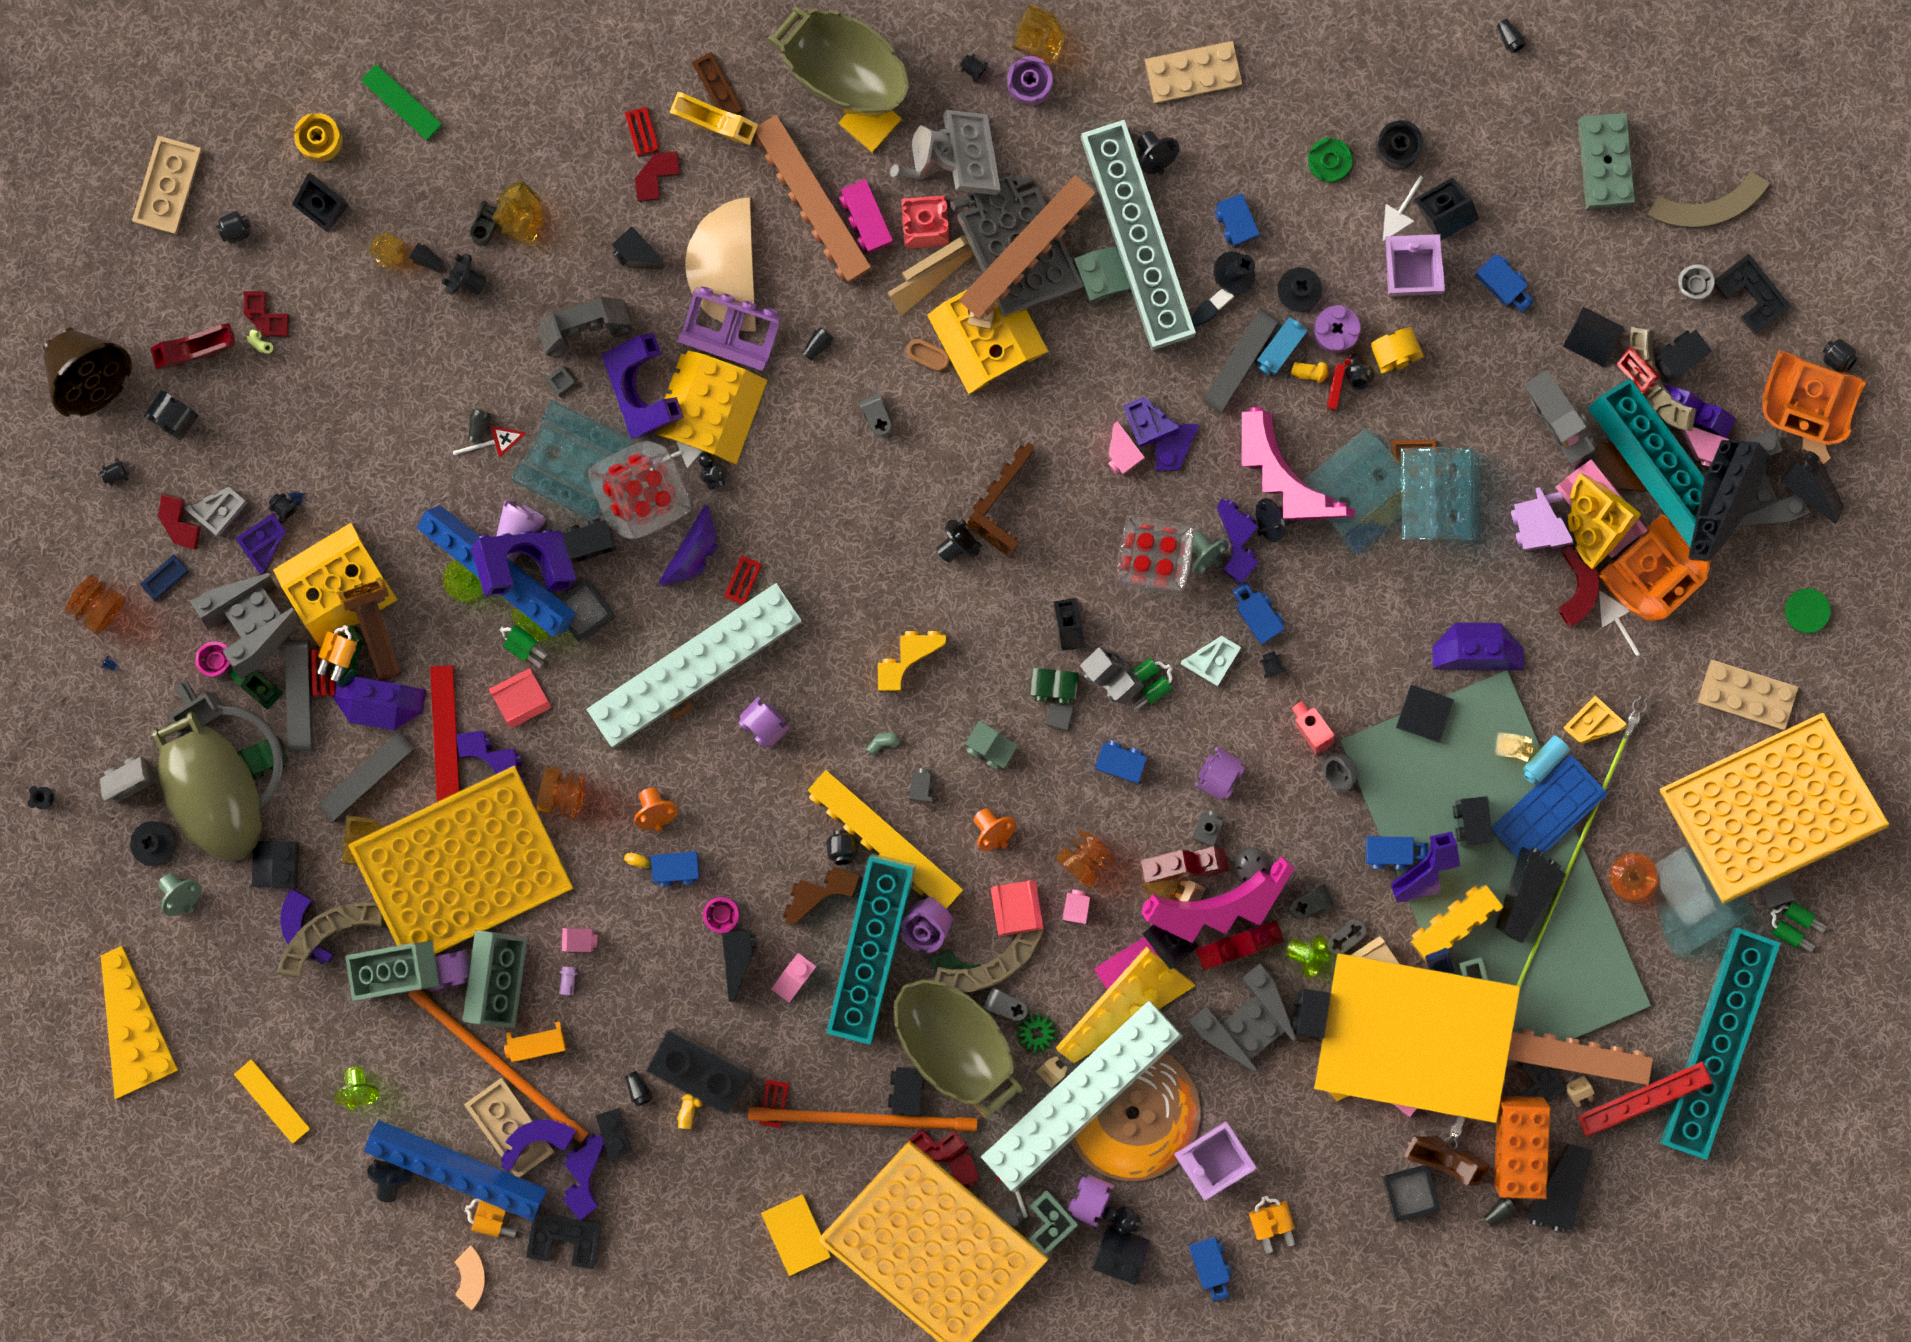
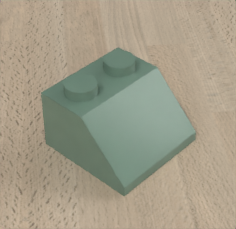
(1101, 274)

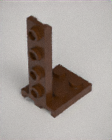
(988, 527)
(364, 601)

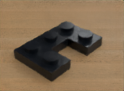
(1751, 276)
(1545, 1083)
(581, 1232)

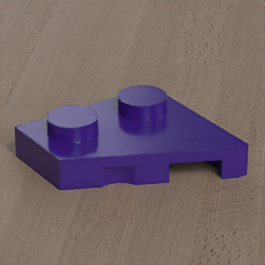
(1148, 422)
(1172, 449)
(262, 541)

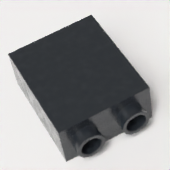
(699, 1071)

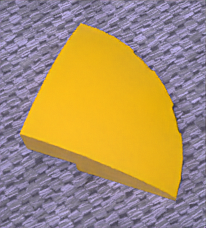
(1598, 519)

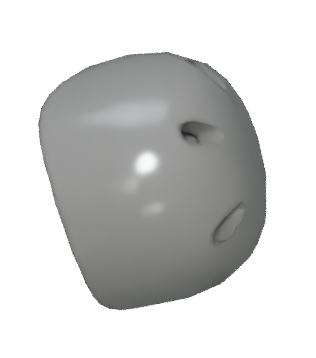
(1696, 283)

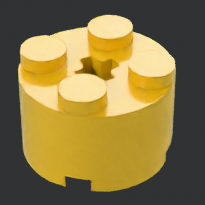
(319, 125)
(1396, 350)

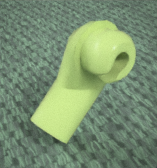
(261, 346)

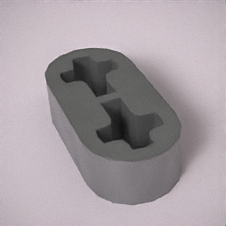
(1349, 941)

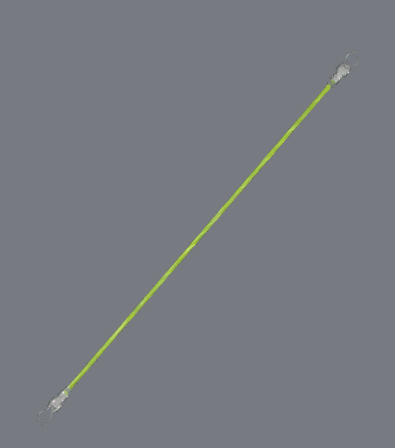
(1632, 721)

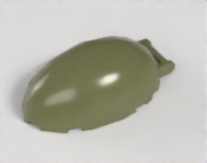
(842, 62)
(208, 790)
(954, 1044)

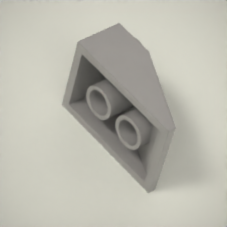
(126, 780)

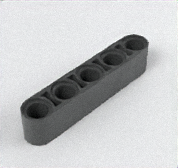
(1240, 360)
(297, 695)
(363, 778)

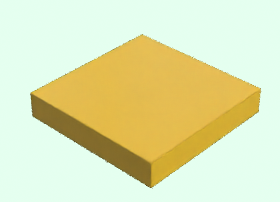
(870, 130)

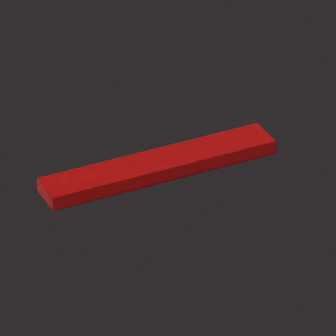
(444, 731)
(1645, 1099)

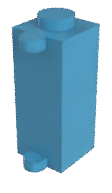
(1281, 347)

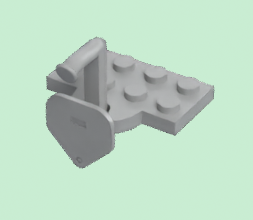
(961, 148)

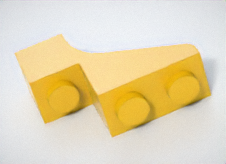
(713, 119)
(912, 649)

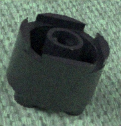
(1392, 134)
(171, 415)

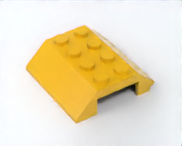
(715, 404)

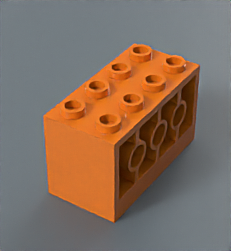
(1522, 1147)

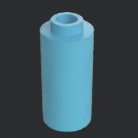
(1545, 760)

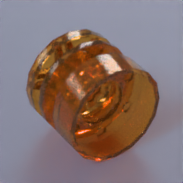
(90, 601)
(561, 792)
(1085, 858)
(1635, 891)

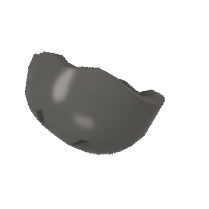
(1345, 767)
(1249, 866)

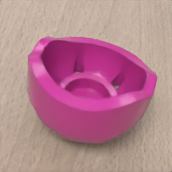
(215, 660)
(721, 914)

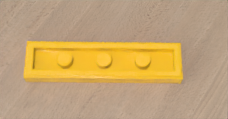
(272, 1101)

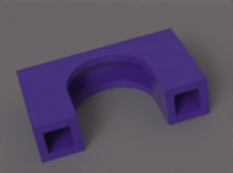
(622, 367)
(545, 548)

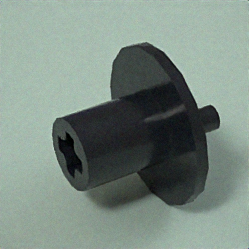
(1157, 153)
(1234, 272)
(464, 277)
(1299, 289)
(1271, 520)
(958, 542)
(152, 843)
(388, 1178)

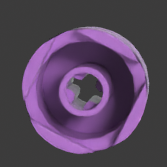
(1017, 81)
(1337, 342)
(764, 722)
(1219, 774)
(926, 925)
(452, 969)
(1091, 1200)

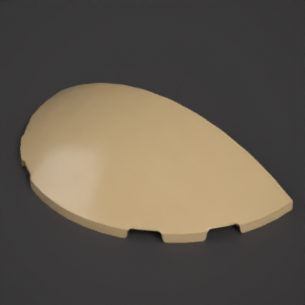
(723, 258)

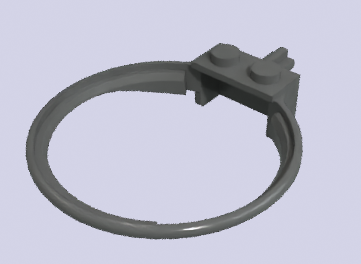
(210, 707)

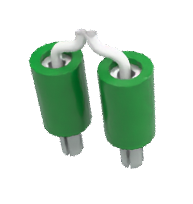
(523, 645)
(1158, 688)
(1790, 934)

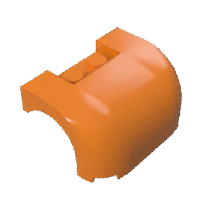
(1801, 389)
(1655, 572)

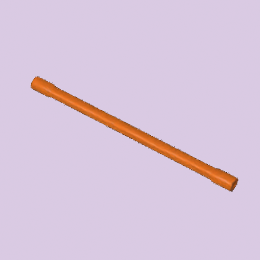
(533, 1094)
(768, 1114)

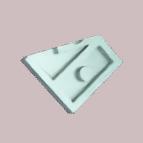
(1212, 660)

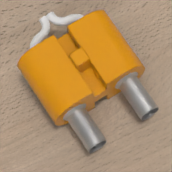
(336, 650)
(488, 1219)
(1272, 1221)

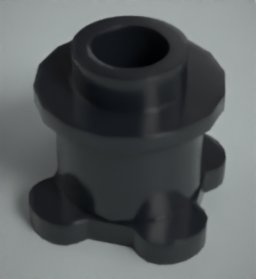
(973, 67)
(113, 472)
(282, 506)
(1272, 664)
(34, 801)

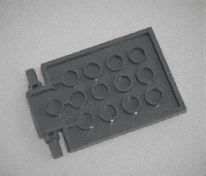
(995, 226)

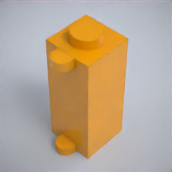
(535, 1044)

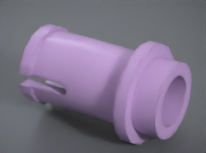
(567, 980)

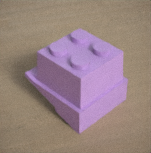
(1414, 265)
(1539, 524)
(1215, 1160)

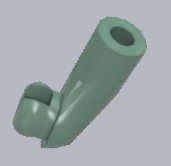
(883, 739)

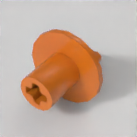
(654, 811)
(994, 831)

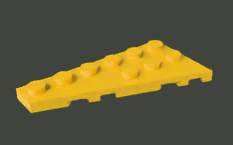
(1141, 982)
(135, 1039)

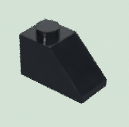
(1068, 624)

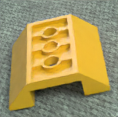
(971, 345)
(325, 569)

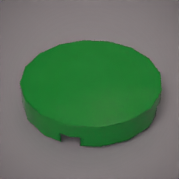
(1327, 167)
(1807, 610)

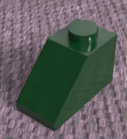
(258, 687)

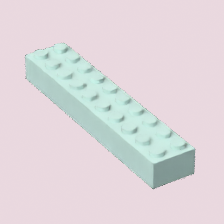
(1138, 235)
(694, 665)
(1081, 1096)

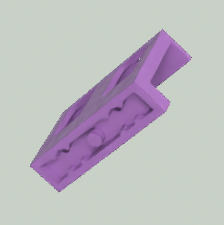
(727, 341)

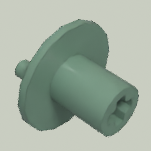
(1207, 552)
(178, 895)

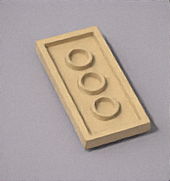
(1193, 72)
(167, 185)
(1747, 694)
(498, 1116)

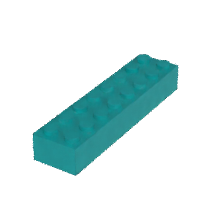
(1652, 453)
(871, 949)

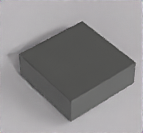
(560, 380)
(1059, 716)

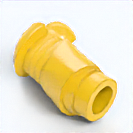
(1309, 371)
(687, 1111)

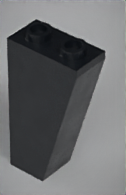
(1528, 893)
(1562, 1190)

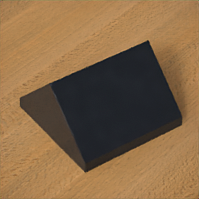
(319, 202)
(1593, 336)

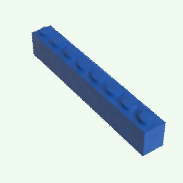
(524, 594)
(455, 1170)

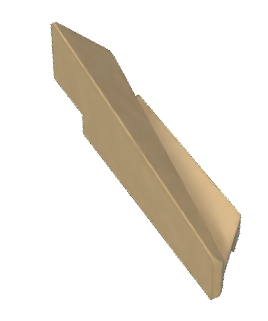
(929, 274)

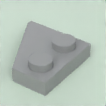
(218, 510)

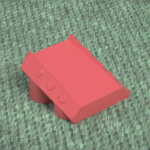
(925, 222)
(520, 698)
(1016, 908)

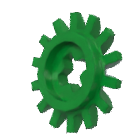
(1039, 1042)

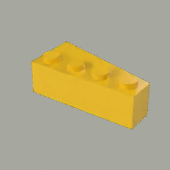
(1456, 922)

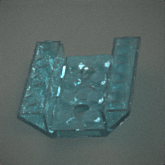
(580, 447)
(1351, 477)
(1433, 493)

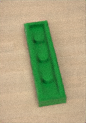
(401, 102)

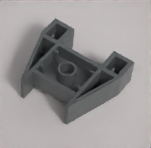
(581, 318)
(1562, 420)
(1765, 507)
(252, 617)
(1251, 1025)

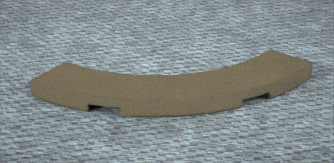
(1712, 212)
(1659, 398)
(322, 927)
(994, 971)

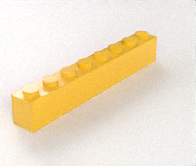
(882, 837)

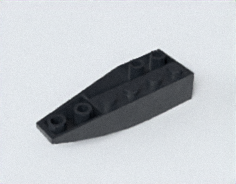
(1727, 495)

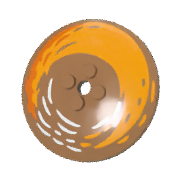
(1143, 1145)

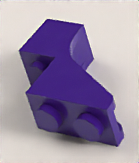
(1707, 416)
(1239, 529)
(477, 745)
(1424, 878)
(582, 1165)

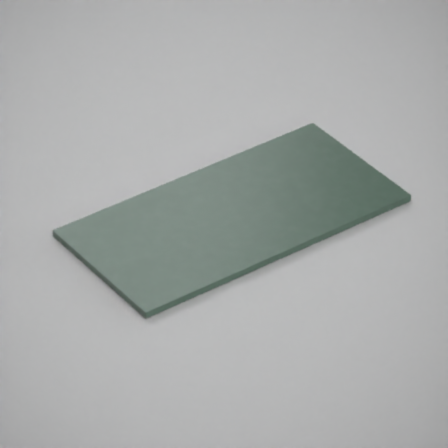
(1410, 783)

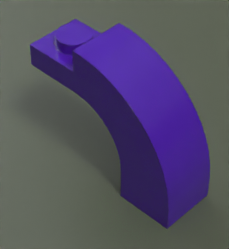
(292, 921)
(547, 1130)

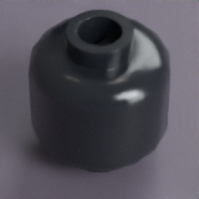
(233, 227)
(1839, 355)
(841, 847)

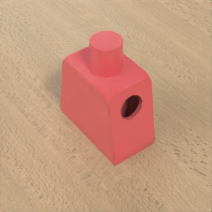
(1317, 736)

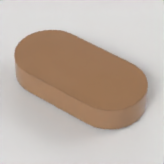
(927, 355)

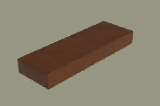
(716, 84)

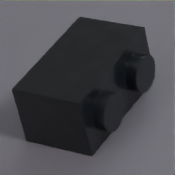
(907, 1091)
(614, 1133)

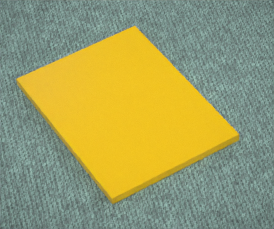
(1773, 808)
(462, 864)
(1417, 1037)
(932, 1248)

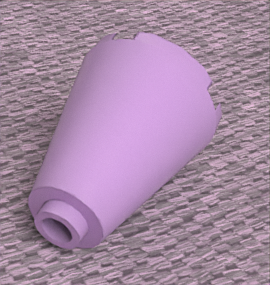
(518, 520)

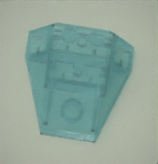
(1689, 904)

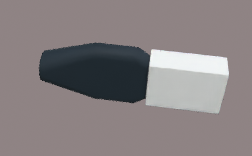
(1210, 308)

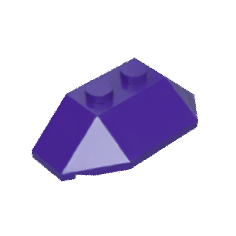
(693, 551)
(1477, 648)
(379, 702)

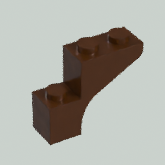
(809, 895)
(1439, 1155)

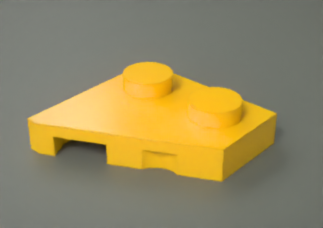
(1594, 722)

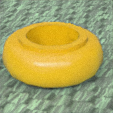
(637, 860)

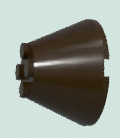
(84, 372)

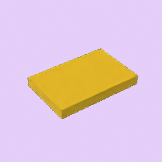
(795, 1234)

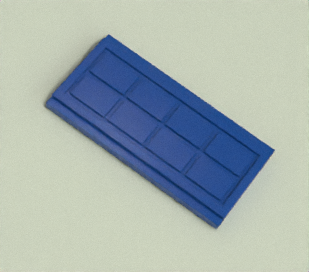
(1550, 808)

